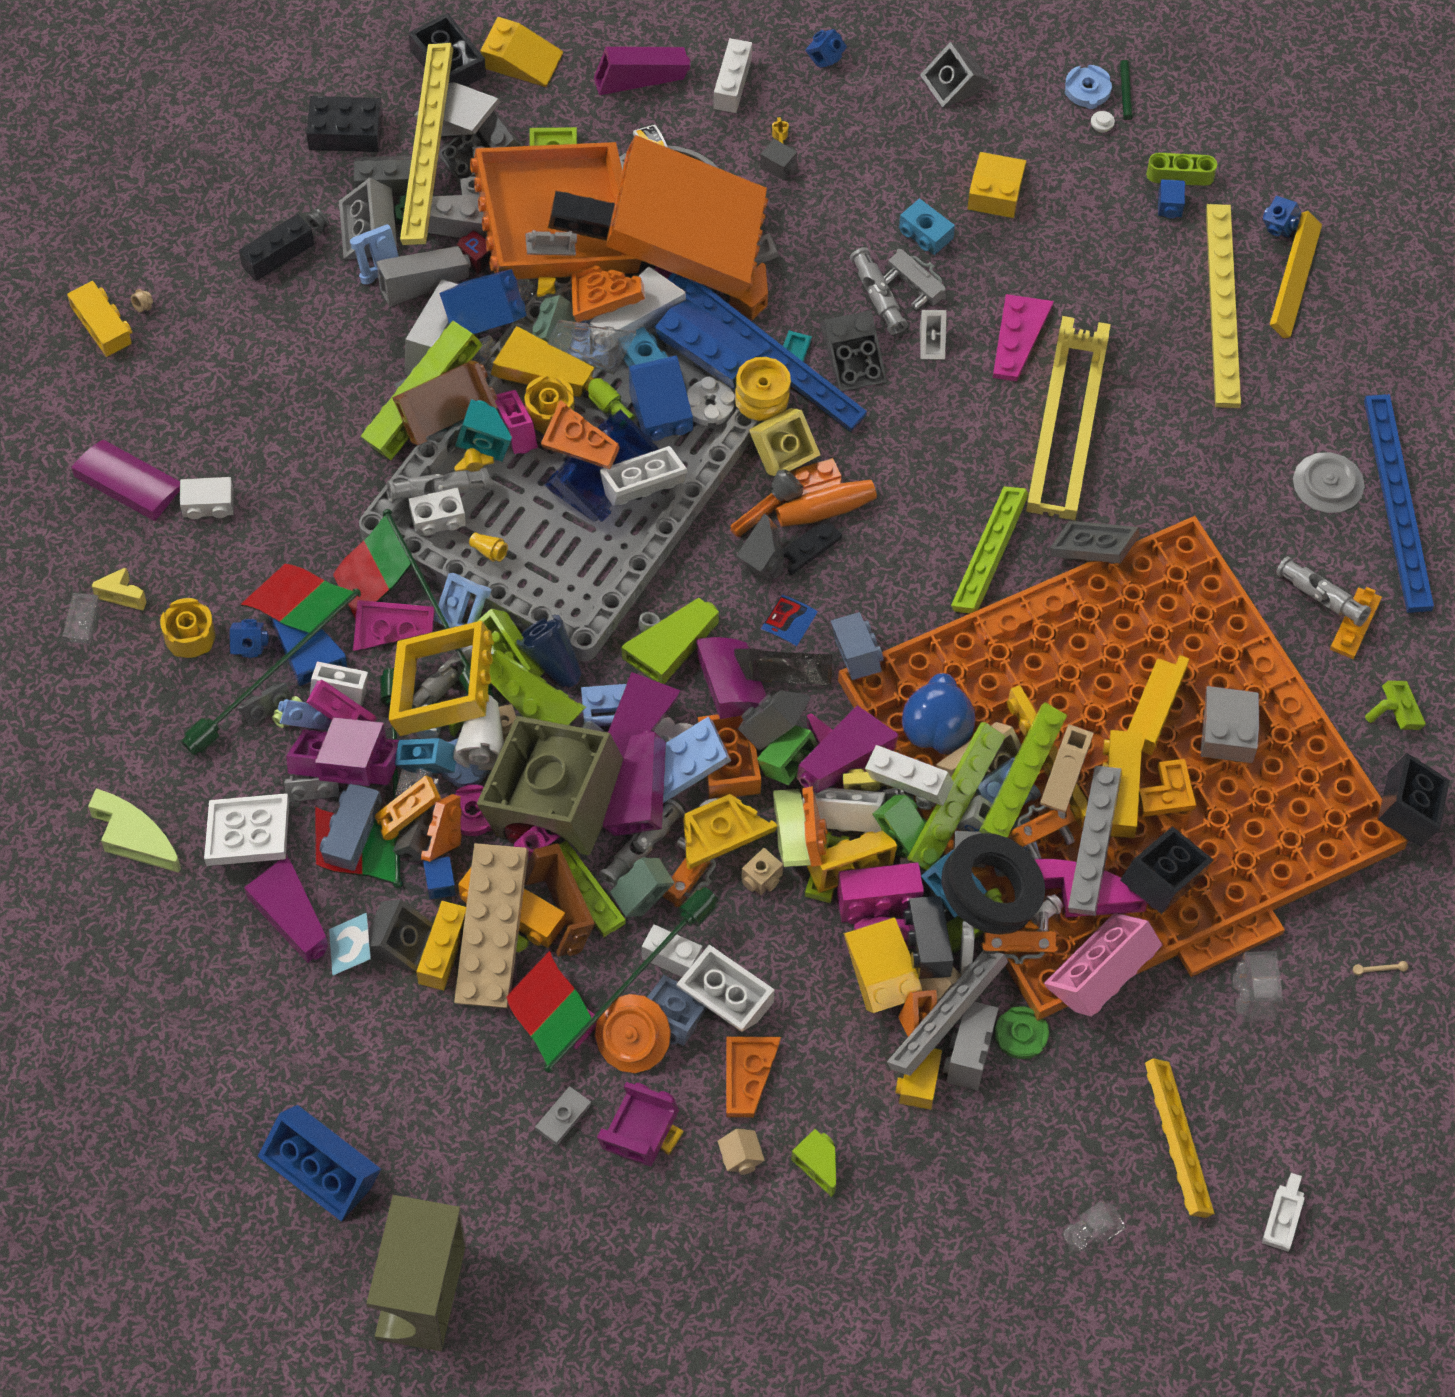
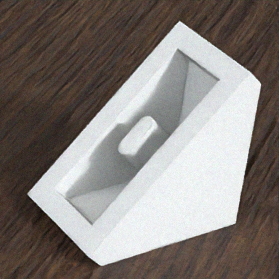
(932, 334)

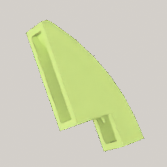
(791, 827)
(132, 832)

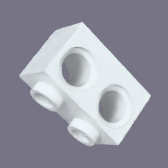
(435, 506)

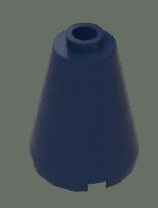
(551, 650)

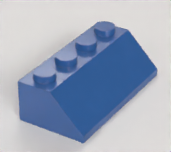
(706, 341)
(318, 1162)

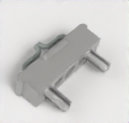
(917, 278)

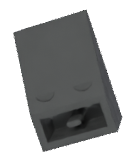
(492, 134)
(853, 350)

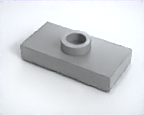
(563, 1116)

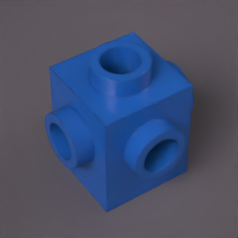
(826, 48)
(1282, 217)
(248, 638)

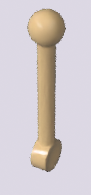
(1359, 969)

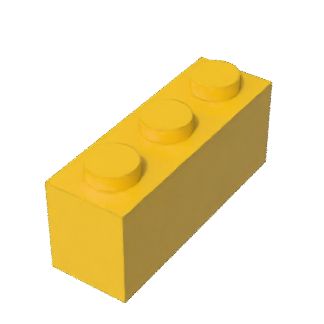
(100, 318)
(442, 946)

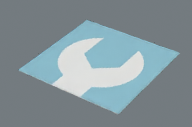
(349, 944)

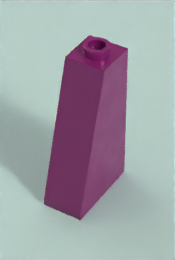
(639, 67)
(640, 708)
(845, 749)
(639, 788)
(286, 906)

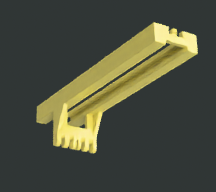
(1079, 341)

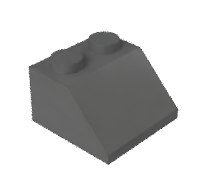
(954, 75)
(763, 550)
(772, 717)
(399, 934)

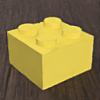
(784, 441)

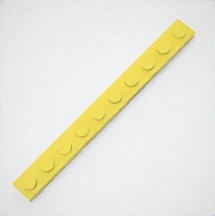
(426, 144)
(1223, 306)

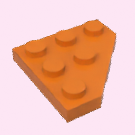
(603, 292)

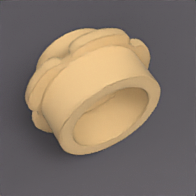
(141, 300)

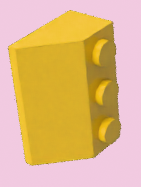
(864, 852)

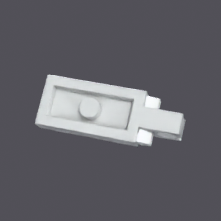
(1284, 1215)

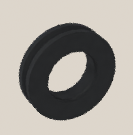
(977, 908)

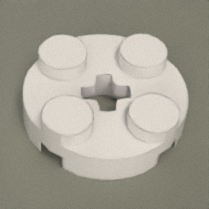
(717, 391)

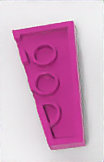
(1018, 333)

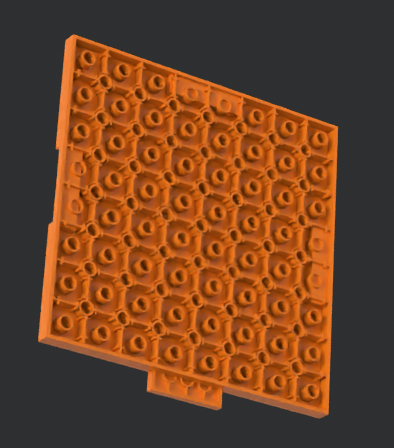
(1088, 650)

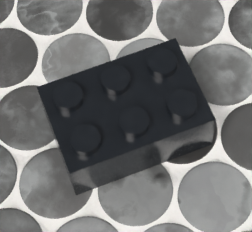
(467, 61)
(344, 124)
(1413, 800)
(1166, 870)

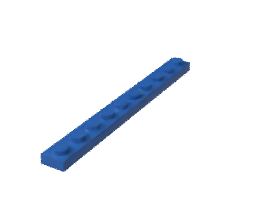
(802, 376)
(1398, 504)

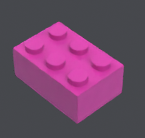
(877, 891)

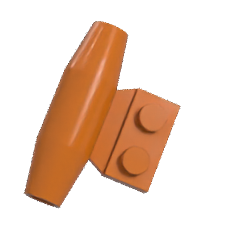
(823, 495)

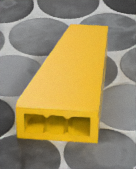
(529, 357)

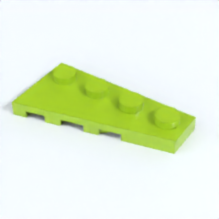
(531, 693)

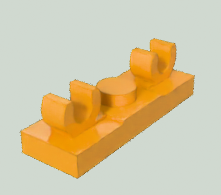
(1350, 635)

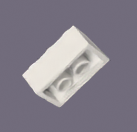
(643, 476)
(727, 989)

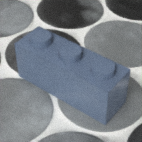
(857, 645)
(351, 826)

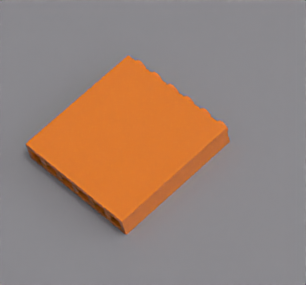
(518, 196)
(688, 217)

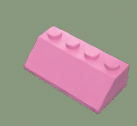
(1104, 963)

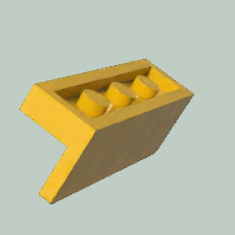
(1157, 701)

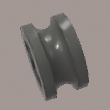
(317, 220)

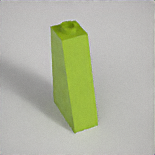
(671, 641)

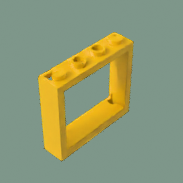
(409, 720)

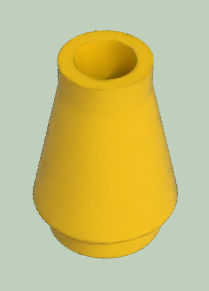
(491, 547)

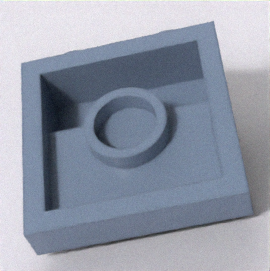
(680, 1008)

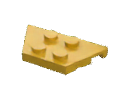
(721, 828)

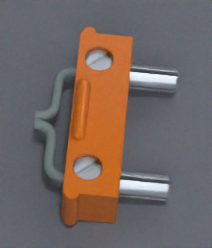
(1042, 826)
(686, 878)
(1029, 940)

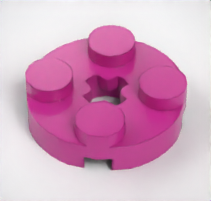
(472, 824)

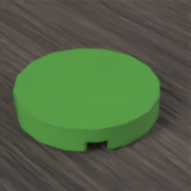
(1026, 1039)

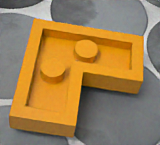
(1173, 795)

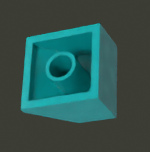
(484, 431)

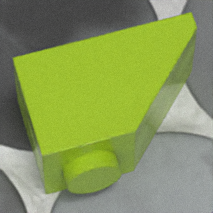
(817, 1159)

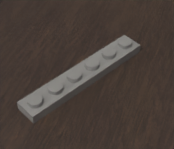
(1095, 840)
(947, 1012)

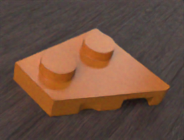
(444, 827)

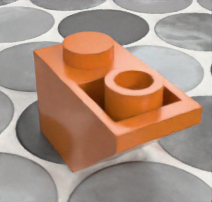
(756, 299)

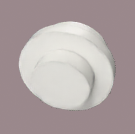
(1102, 121)

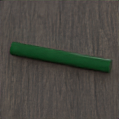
(1126, 90)

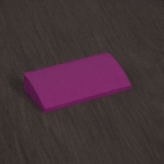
(126, 479)
(725, 678)
(306, 749)

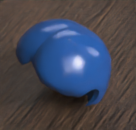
(939, 715)

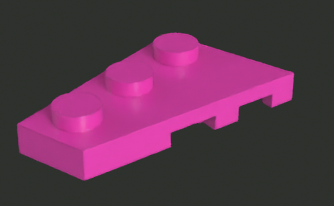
(389, 622)

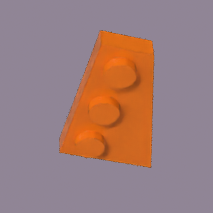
(578, 438)
(814, 828)
(747, 1072)

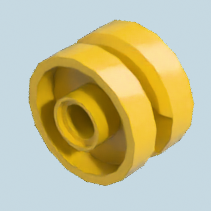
(762, 388)

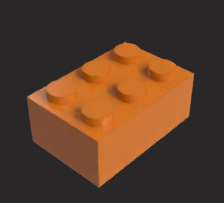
(742, 773)

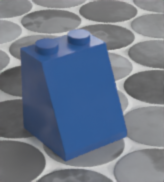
(484, 302)
(660, 398)

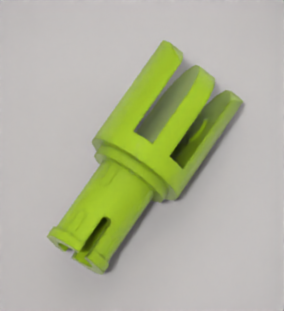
(606, 397)

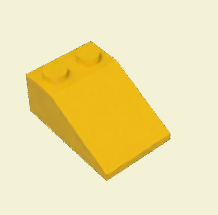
(520, 53)
(996, 184)
(882, 965)

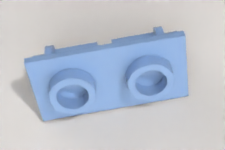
(302, 715)

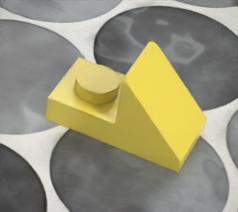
(115, 590)

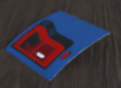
(789, 619)

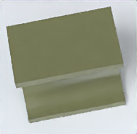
(552, 780)
(417, 1272)

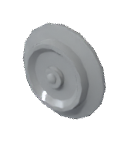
(1328, 482)

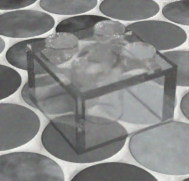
(1258, 987)

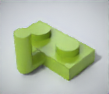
(1403, 705)

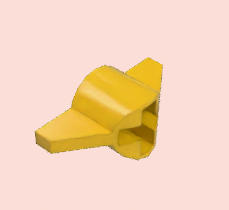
(780, 130)
(546, 285)
(473, 461)

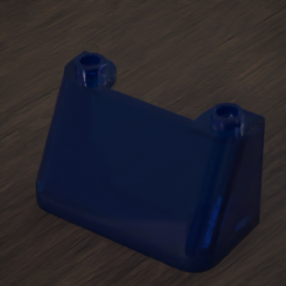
(581, 482)

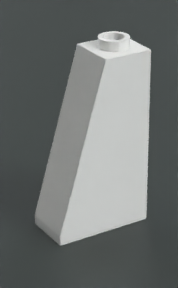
(659, 298)

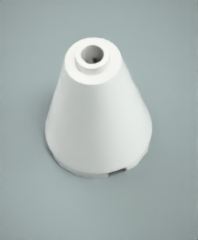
(480, 739)

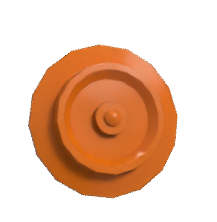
(633, 1033)

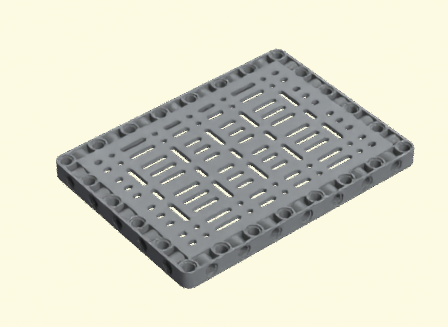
(644, 550)

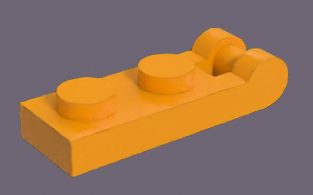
(407, 807)

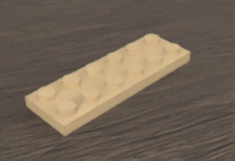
(491, 925)

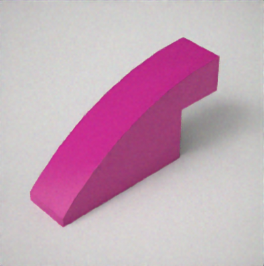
(1113, 897)

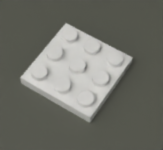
(247, 829)

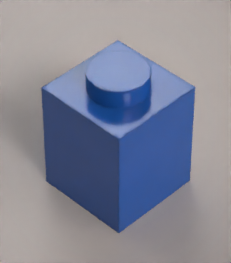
(1171, 198)
(439, 878)

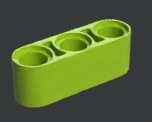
(1183, 167)

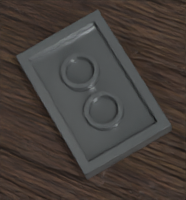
(1094, 542)

